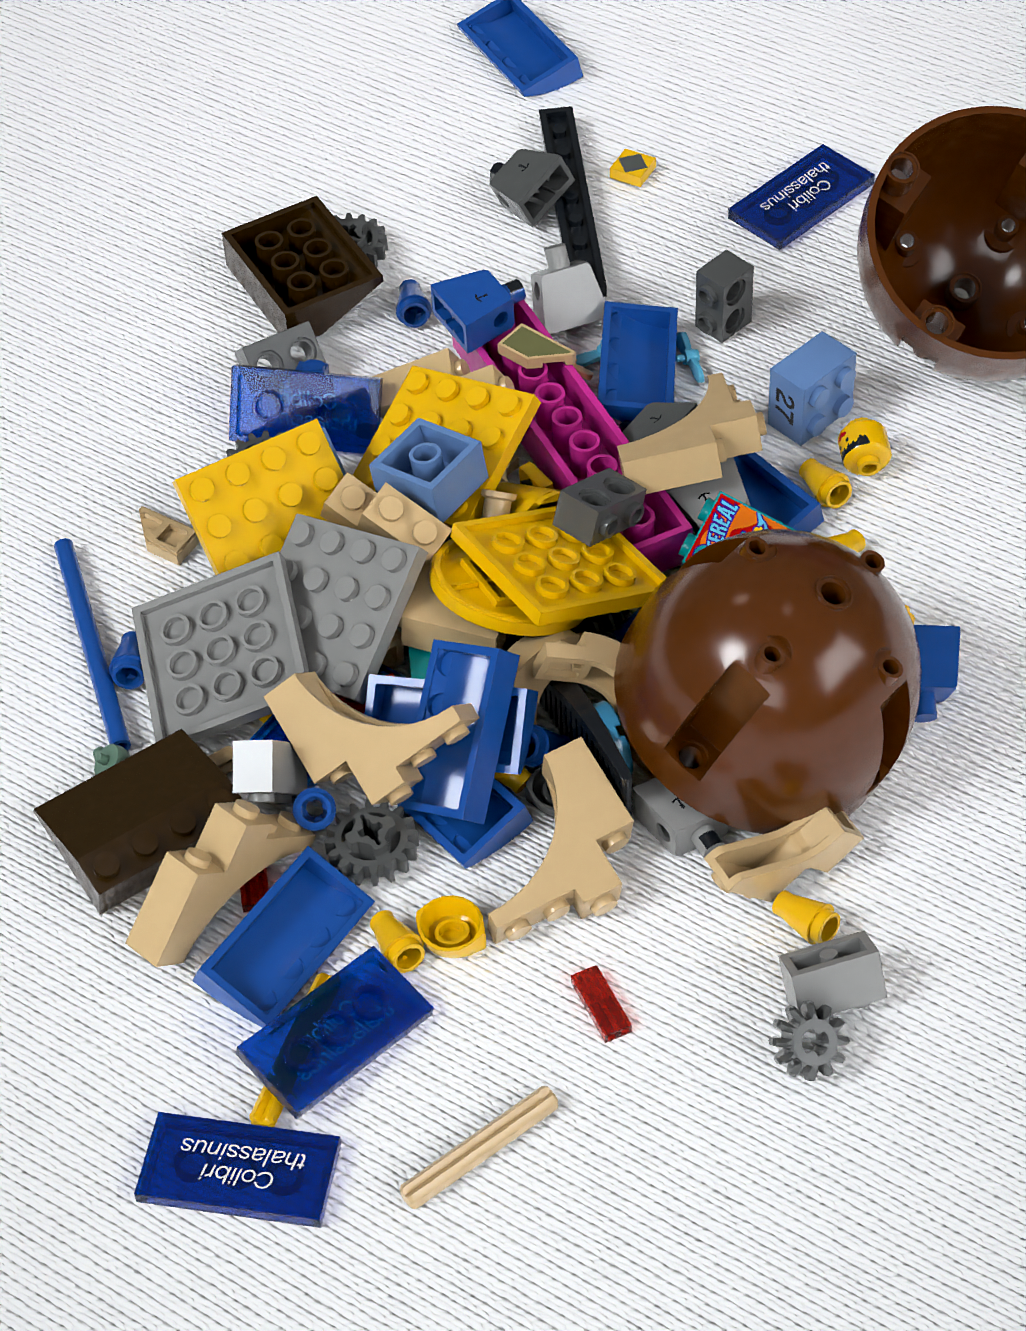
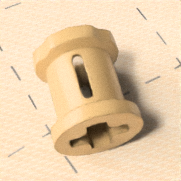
(496, 503)

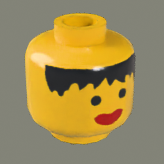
(864, 445)

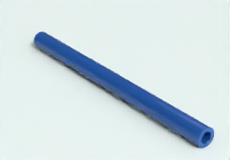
(91, 644)

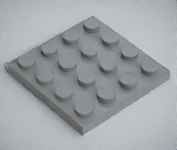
(348, 598)
(219, 648)

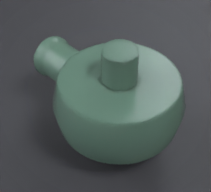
(108, 756)

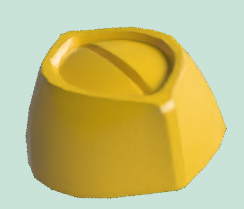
(451, 927)

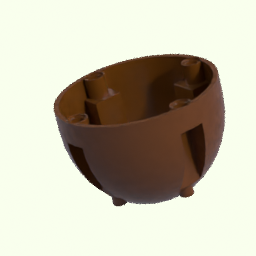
(948, 201)
(771, 679)

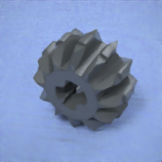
(826, 1042)

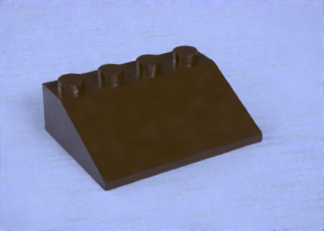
(300, 266)
(133, 813)

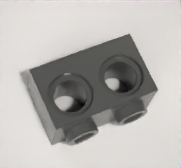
(724, 296)
(278, 348)
(599, 507)

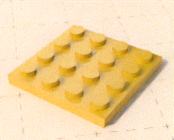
(466, 406)
(251, 498)
(554, 573)

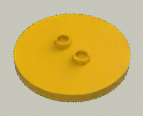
(476, 598)

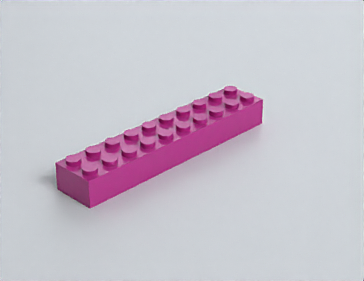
(578, 438)

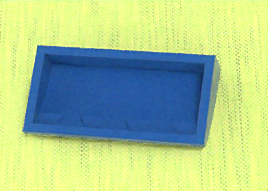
(521, 47)
(636, 358)
(777, 495)
(399, 700)
(462, 774)
(473, 841)
(283, 939)

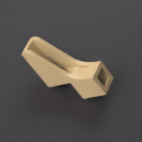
(384, 514)
(771, 861)

